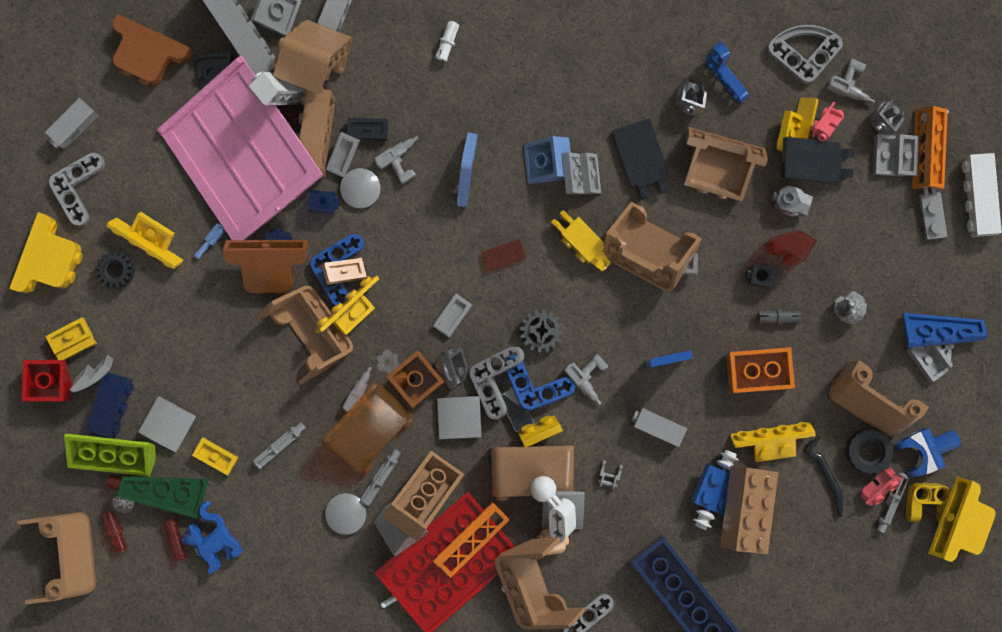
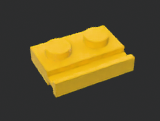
(71, 339)
(539, 431)

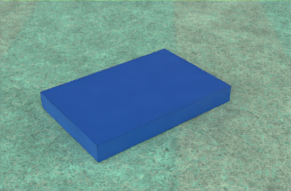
(668, 359)

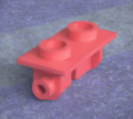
(828, 117)
(875, 493)

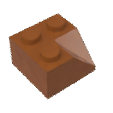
(415, 379)

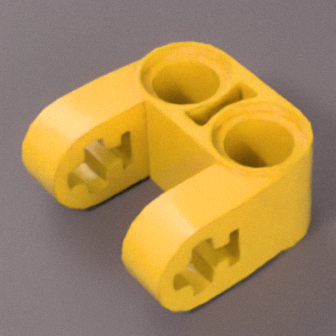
(929, 496)

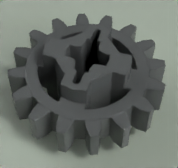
(550, 331)

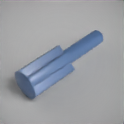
(211, 239)

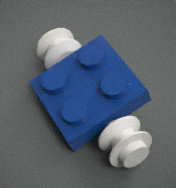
(713, 489)

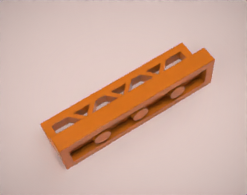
(933, 147)
(465, 534)

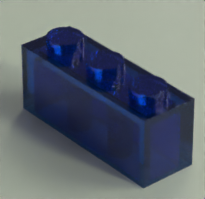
(110, 405)

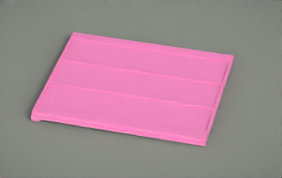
(239, 152)

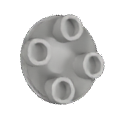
(360, 188)
(345, 513)

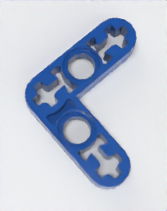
(716, 61)
(319, 272)
(529, 391)

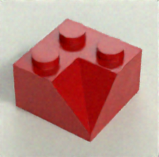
(45, 381)

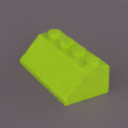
(109, 455)

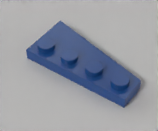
(938, 330)

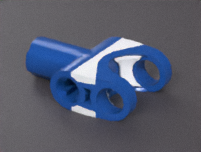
(928, 449)

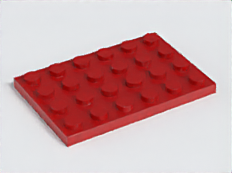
(423, 586)

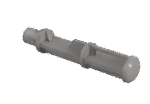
(280, 444)
(380, 478)
(892, 501)

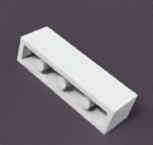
(275, 91)
(982, 195)

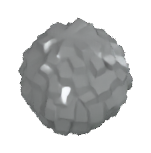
(850, 308)

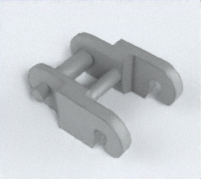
(616, 477)

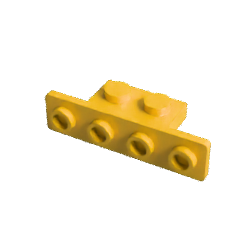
(799, 123)
(148, 236)
(352, 311)
(773, 442)

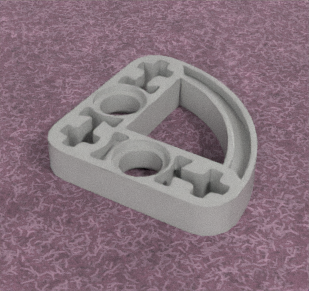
(809, 64)

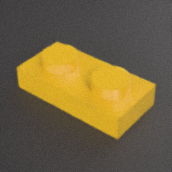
(215, 456)

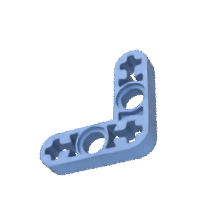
(466, 169)

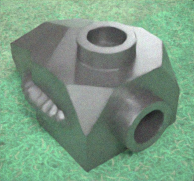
(690, 98)
(887, 117)
(791, 201)
(452, 366)

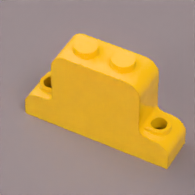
(46, 258)
(963, 523)

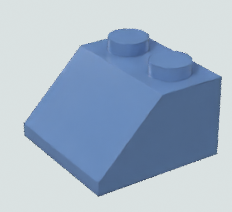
(545, 159)

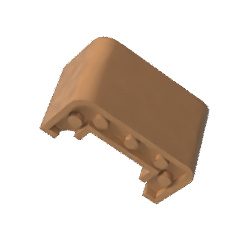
(310, 54)

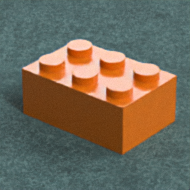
(760, 370)

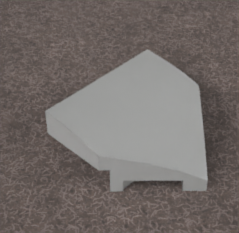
(932, 360)

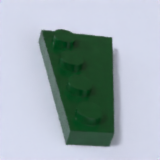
(166, 493)

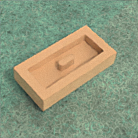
(344, 271)

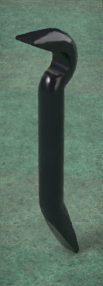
(827, 473)

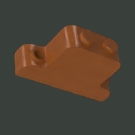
(146, 52)
(266, 263)

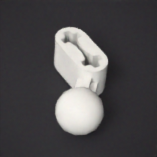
(562, 515)

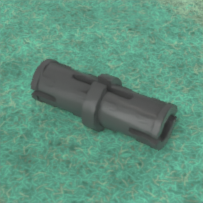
(779, 317)

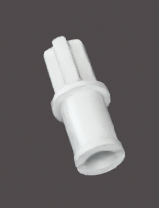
(447, 41)

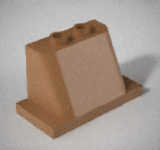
(721, 164)

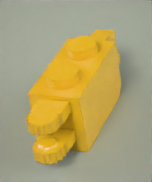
(583, 240)

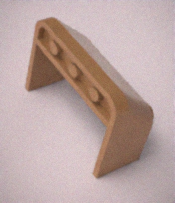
(303, 311)
(74, 554)
(527, 591)

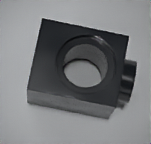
(769, 272)

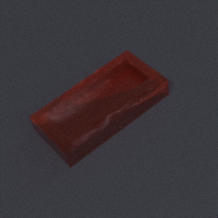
(504, 254)

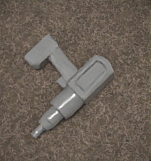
(845, 86)
(392, 157)
(581, 377)
(357, 391)

